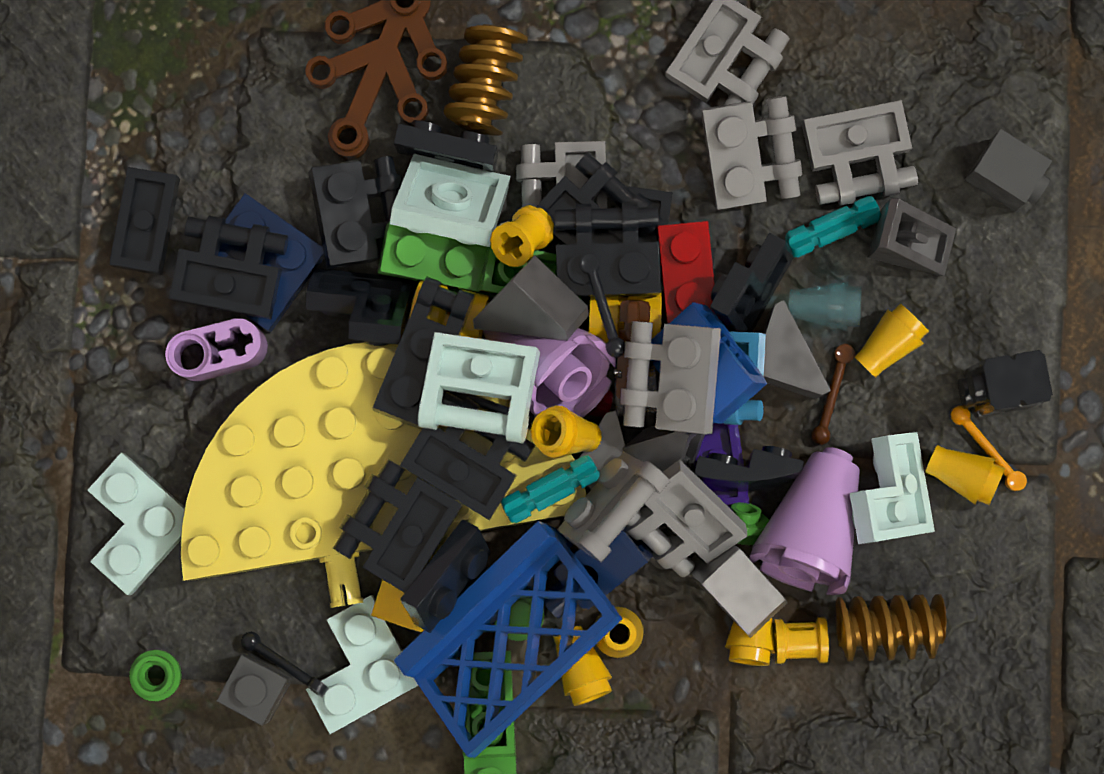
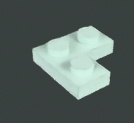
(902, 501)
(150, 523)
(373, 674)

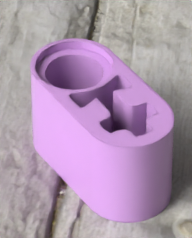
(225, 335)

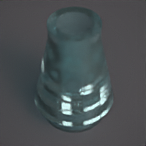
(828, 305)

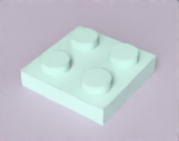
(450, 200)

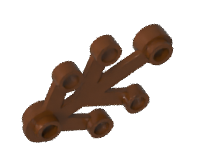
(380, 58)

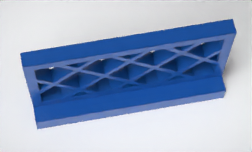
(491, 600)

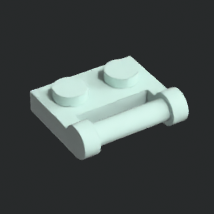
(483, 370)

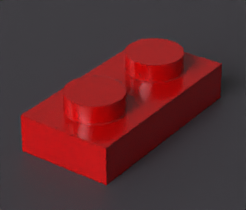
(685, 266)

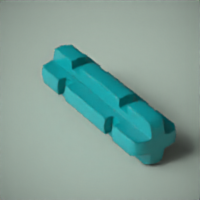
(833, 226)
(550, 489)

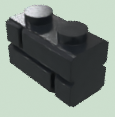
(1006, 384)

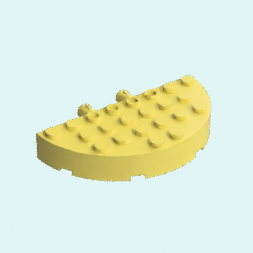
(299, 463)

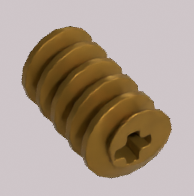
(482, 77)
(891, 625)

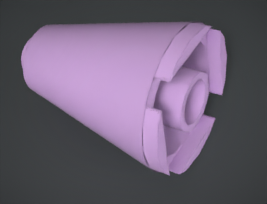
(567, 371)
(813, 526)

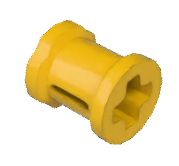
(516, 240)
(801, 640)

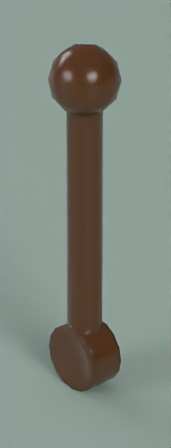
(843, 355)

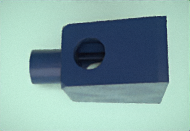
(621, 563)

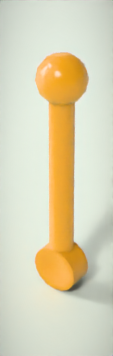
(1013, 479)

